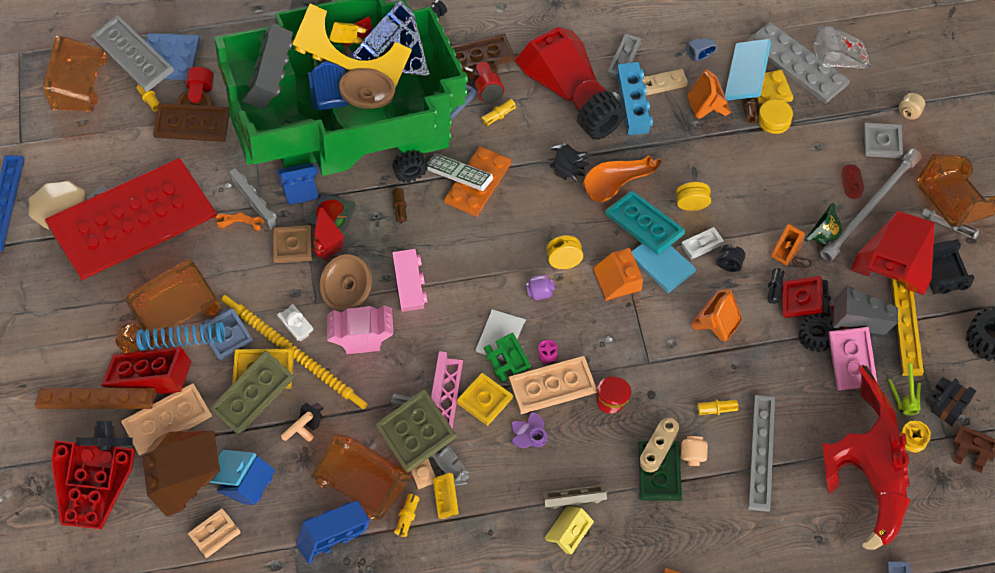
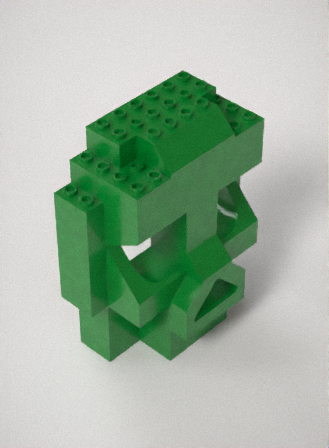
(340, 136)

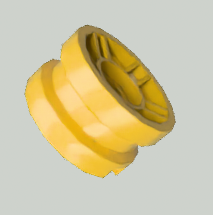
(921, 430)

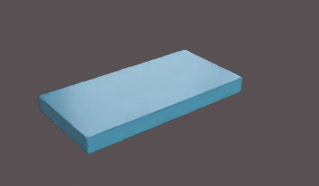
(748, 69)

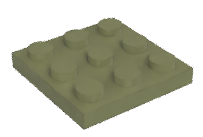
(416, 430)

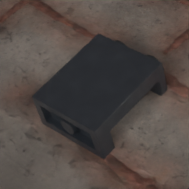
(949, 269)

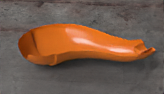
(609, 177)

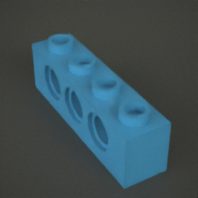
(634, 123)

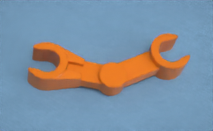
(239, 217)

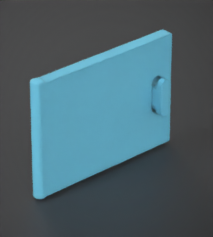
(233, 467)

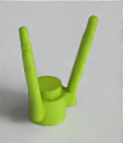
(910, 403)

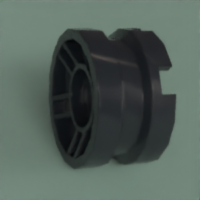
(730, 258)

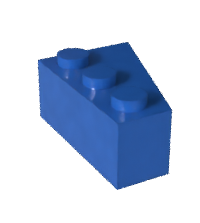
(330, 528)

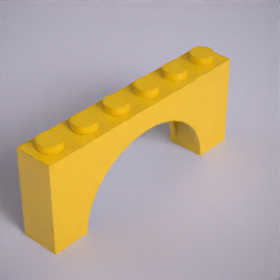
(314, 40)

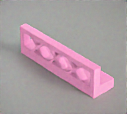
(440, 381)

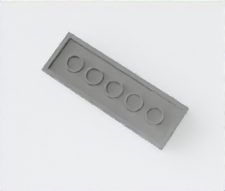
(132, 53)
(801, 64)

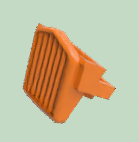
(707, 96)
(719, 315)

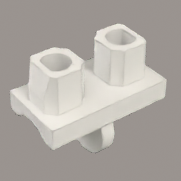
(295, 323)

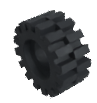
(410, 166)
(810, 340)

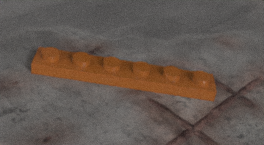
(95, 398)

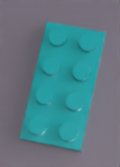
(645, 222)

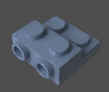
(235, 334)

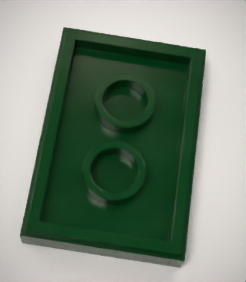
(666, 481)

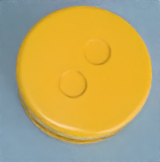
(775, 116)
(693, 196)
(564, 252)

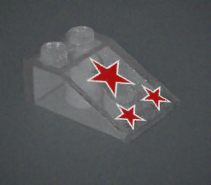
(839, 49)

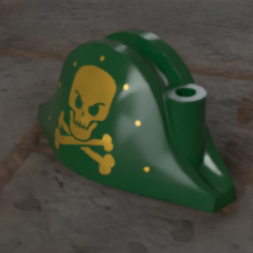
(827, 228)

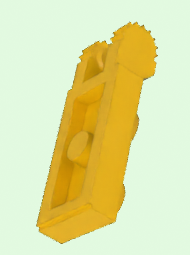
(346, 33)

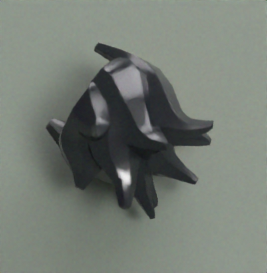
(568, 162)

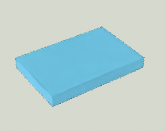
(666, 269)

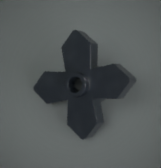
(104, 437)

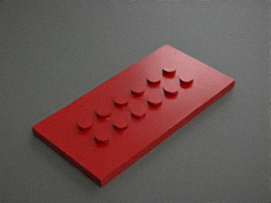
(130, 218)

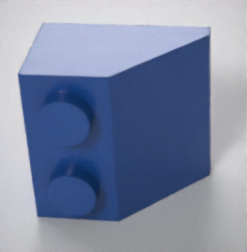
(252, 485)

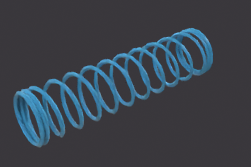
(218, 326)

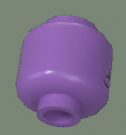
(540, 287)

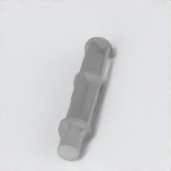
(932, 216)

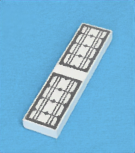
(459, 172)

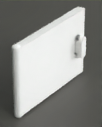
(498, 326)

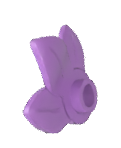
(527, 431)

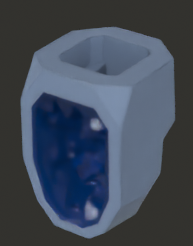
(700, 48)

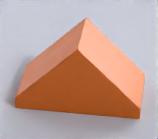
(788, 245)

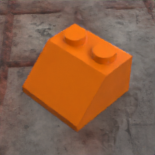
(618, 274)

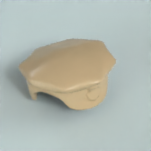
(53, 199)

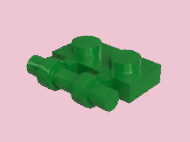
(513, 355)

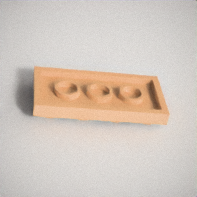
(552, 384)
(172, 414)

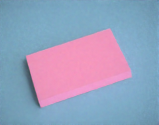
(848, 351)

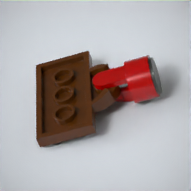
(481, 62)
(194, 113)

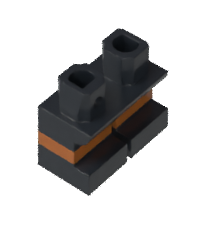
(952, 402)

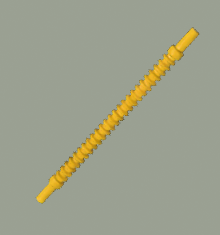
(243, 313)

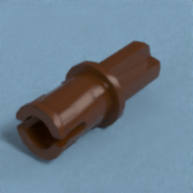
(751, 110)
(399, 205)

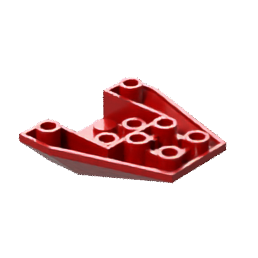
(557, 61)
(900, 252)
(88, 482)

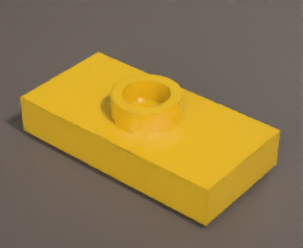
(445, 496)

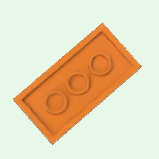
(471, 199)

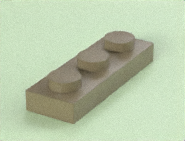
(574, 496)

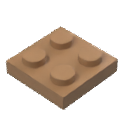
(292, 244)

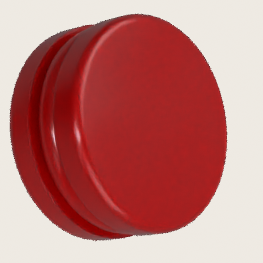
(585, 91)

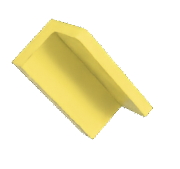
(569, 528)

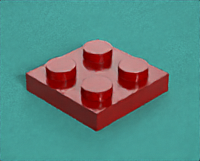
(802, 297)

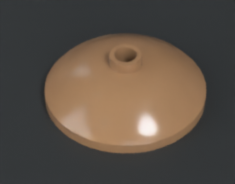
(367, 88)
(337, 281)

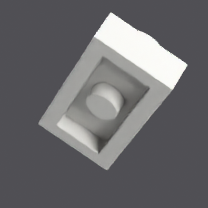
(702, 243)

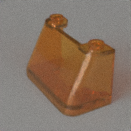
(73, 74)
(950, 191)
(172, 299)
(361, 475)

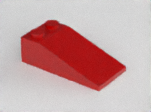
(156, 369)

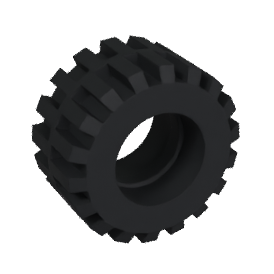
(601, 115)
(978, 337)

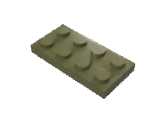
(252, 393)

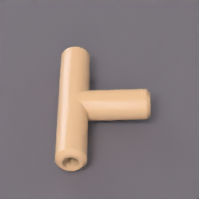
(298, 427)

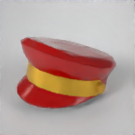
(612, 394)

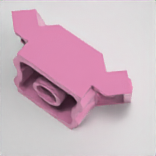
(360, 328)

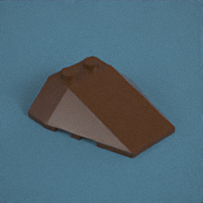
(179, 467)

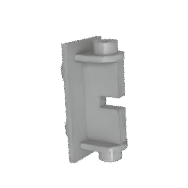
(445, 461)

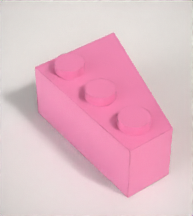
(409, 280)

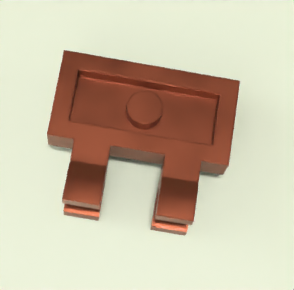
(976, 443)

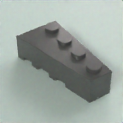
(269, 67)

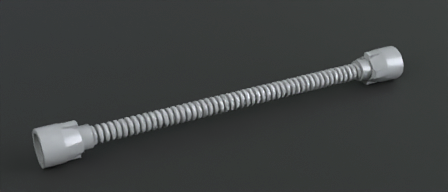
(831, 249)

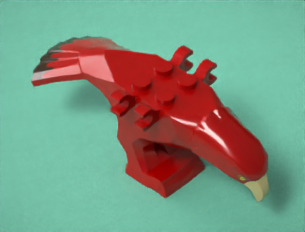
(880, 458)

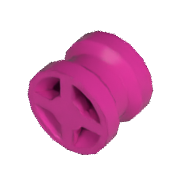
(548, 347)

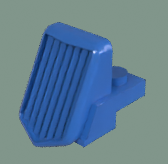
(324, 86)
(298, 183)

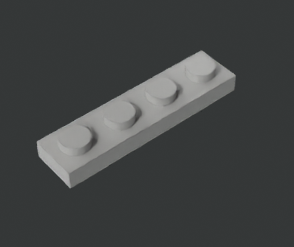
(255, 202)

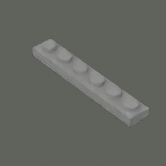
(761, 453)

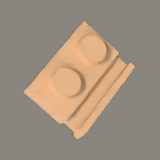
(214, 533)

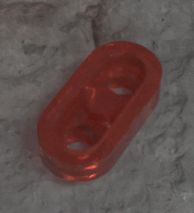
(852, 179)

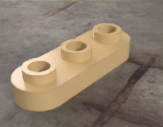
(657, 451)

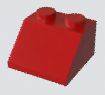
(327, 237)

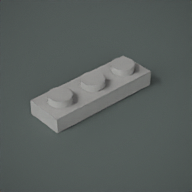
(624, 54)

